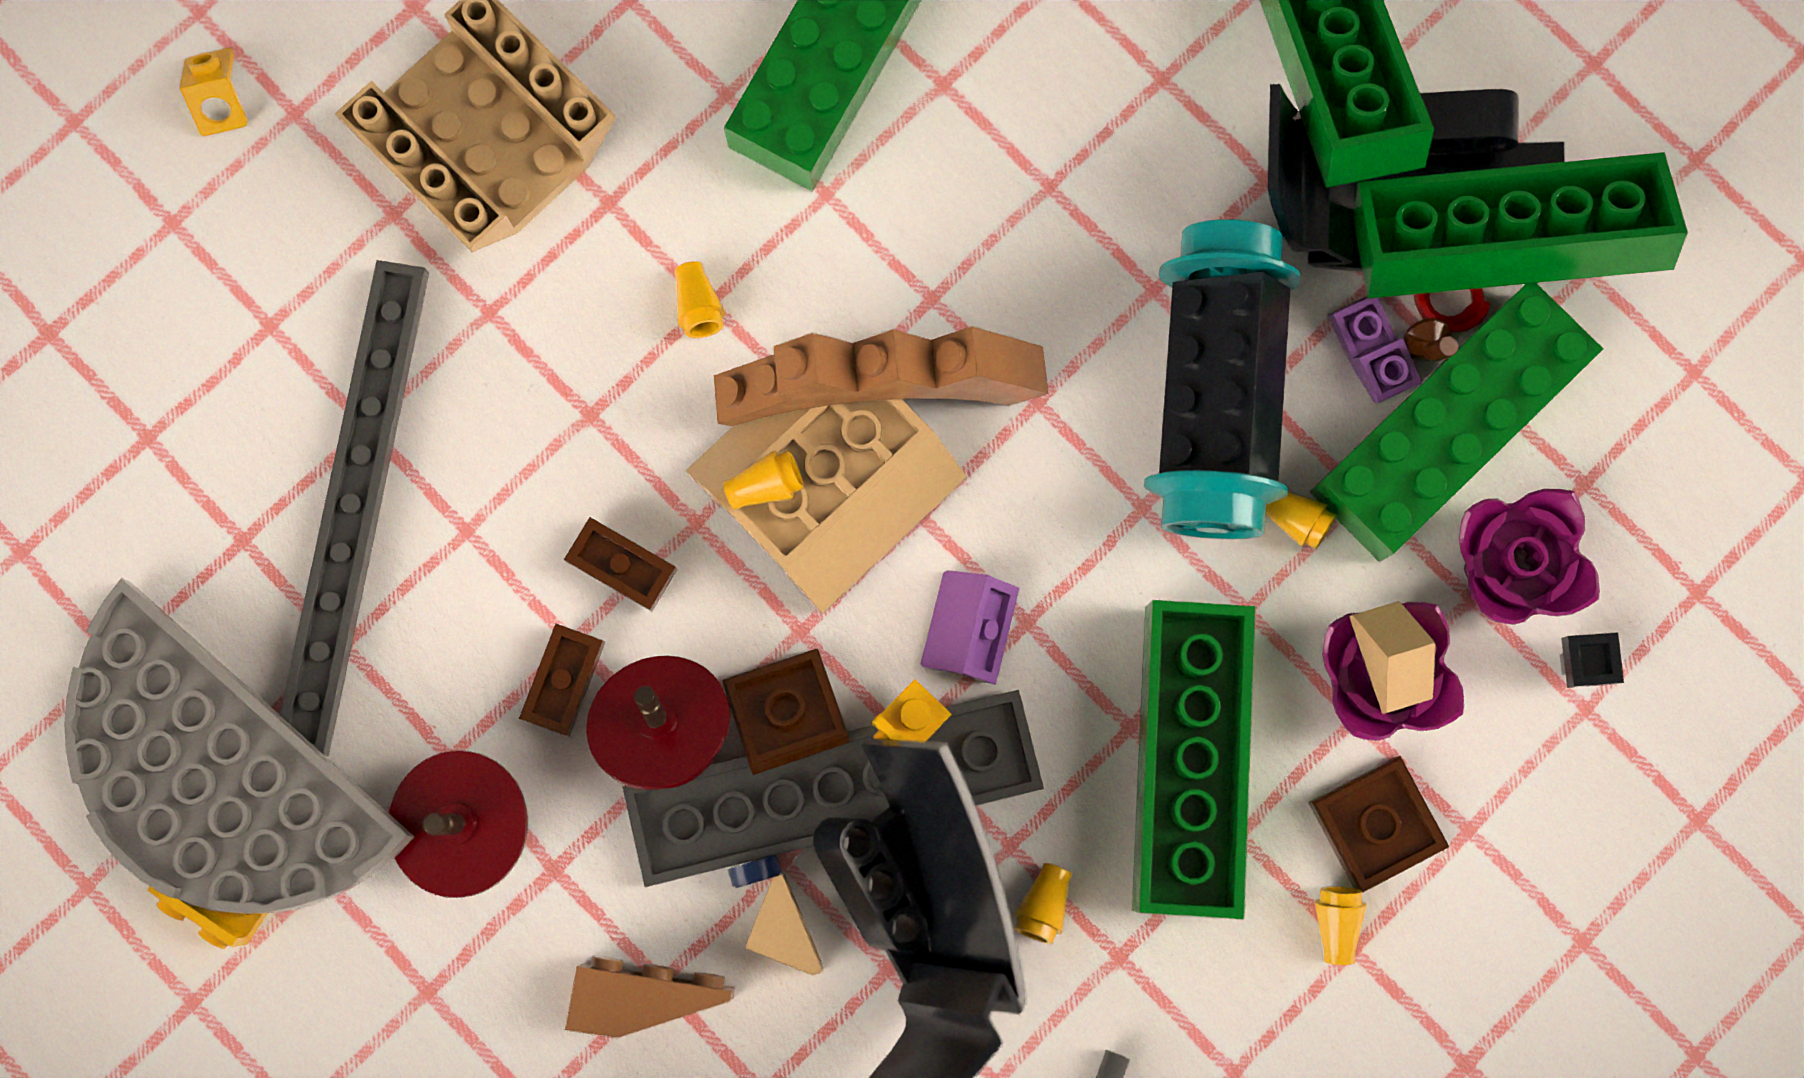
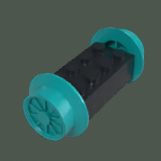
(1224, 380)

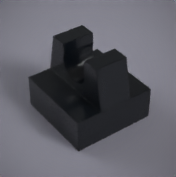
(1591, 660)

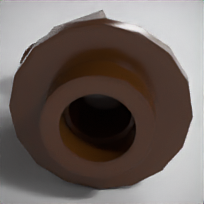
(1430, 340)

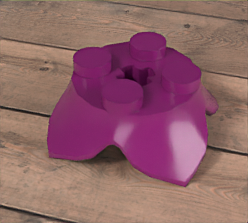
(1549, 529)
(1354, 693)

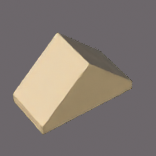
(1396, 655)
(782, 931)

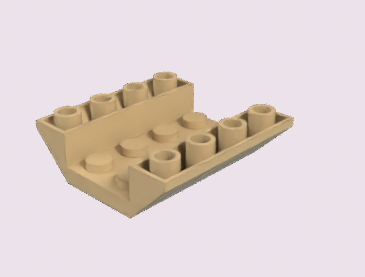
(483, 125)
(865, 480)

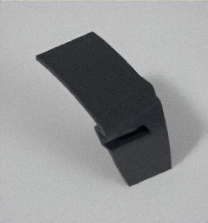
(1469, 134)
(948, 906)

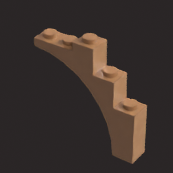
(883, 367)

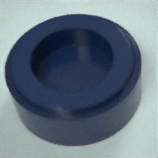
(754, 871)

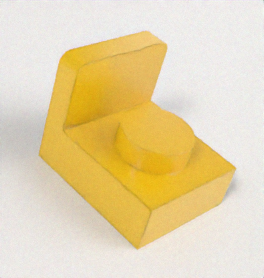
(911, 716)

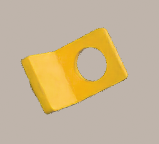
(208, 77)

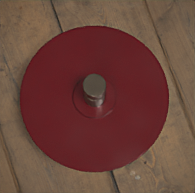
(658, 722)
(464, 823)

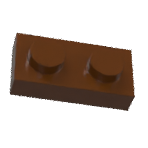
(620, 564)
(562, 680)

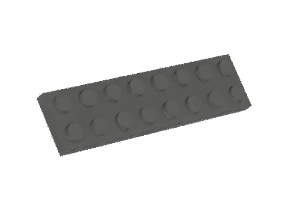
(745, 817)

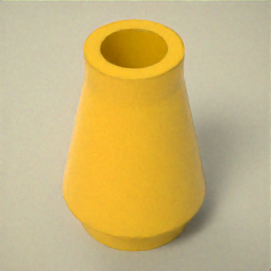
(697, 303)
(765, 481)
(1302, 518)
(1043, 907)
(1340, 922)

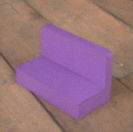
(970, 625)

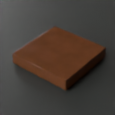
(785, 711)
(1378, 824)

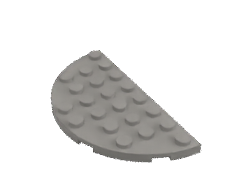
(204, 779)

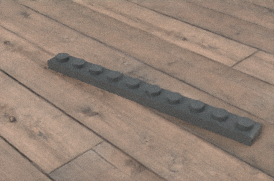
(353, 502)

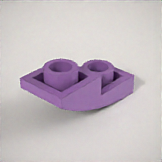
(1373, 349)

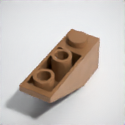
(625, 1001)

